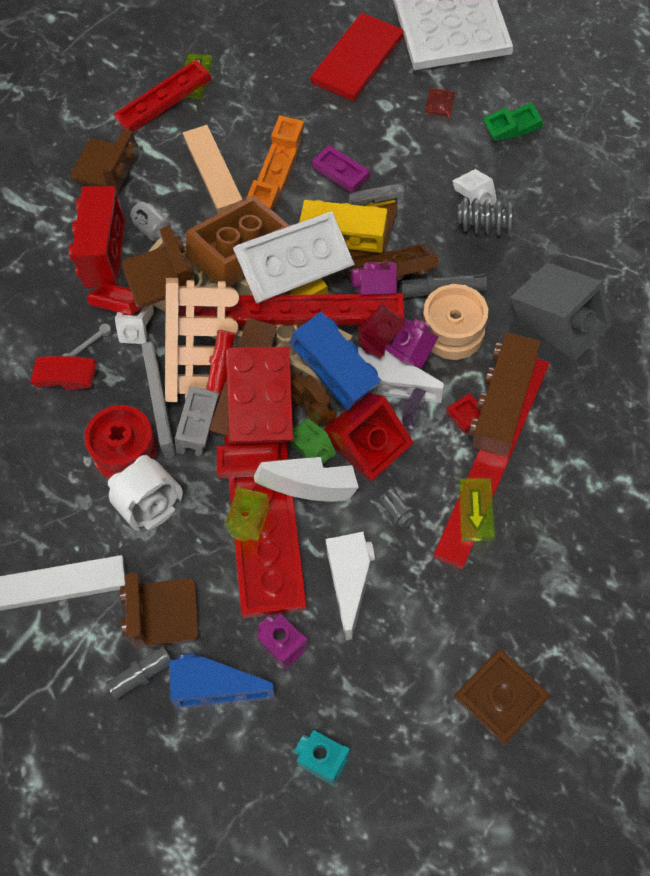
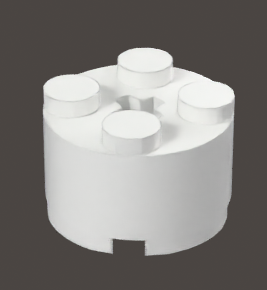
(144, 493)

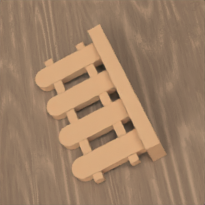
(190, 327)

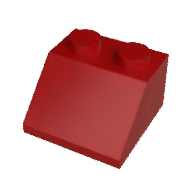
(369, 435)

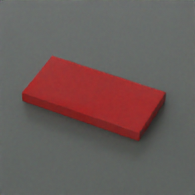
(357, 56)

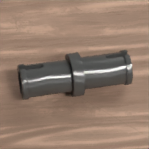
(139, 672)

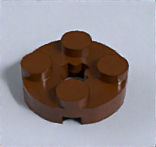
(311, 399)

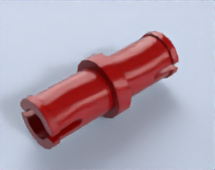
(217, 373)

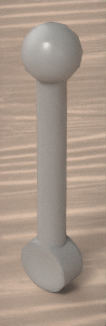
(104, 330)

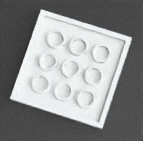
(452, 31)

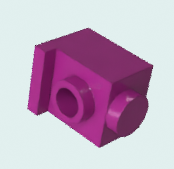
(375, 278)
(413, 343)
(284, 651)

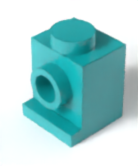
(328, 768)

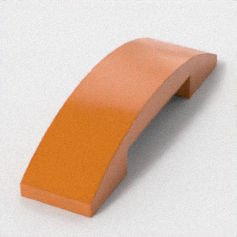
(279, 161)

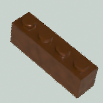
(505, 394)

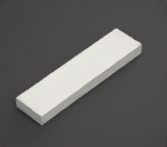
(62, 582)

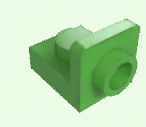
(312, 441)

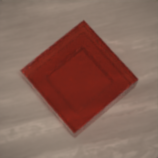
(440, 102)

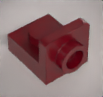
(379, 330)

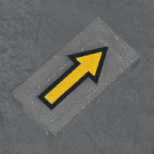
(379, 196)

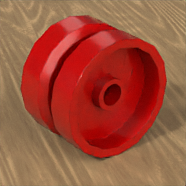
(118, 438)

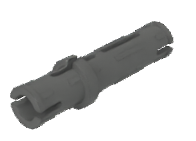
(427, 285)

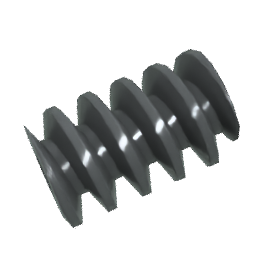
(485, 216)

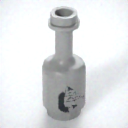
(149, 220)

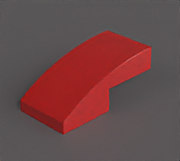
(63, 370)

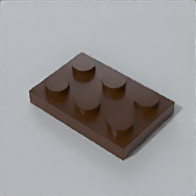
(409, 259)

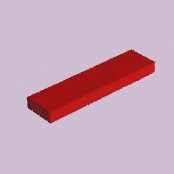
(162, 96)

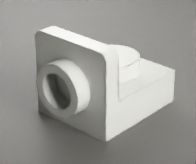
(476, 185)
(133, 328)

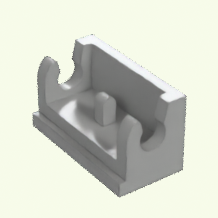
(195, 420)

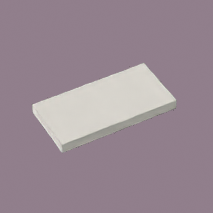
(293, 256)

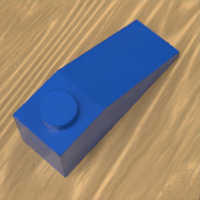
(207, 682)

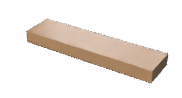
(212, 168)

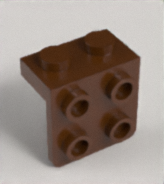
(106, 162)
(148, 271)
(159, 612)

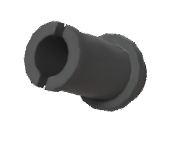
(402, 514)

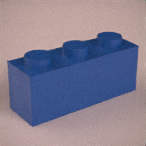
(334, 360)

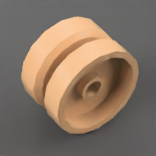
(458, 319)

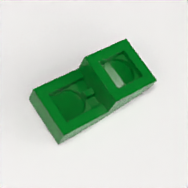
(513, 124)

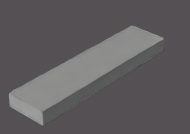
(158, 400)

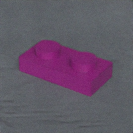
(341, 169)

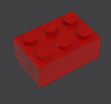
(98, 236)
(259, 395)

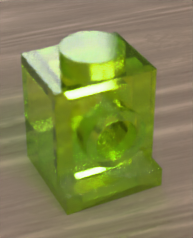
(249, 526)

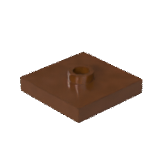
(502, 696)

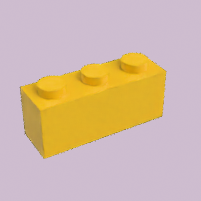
(360, 225)

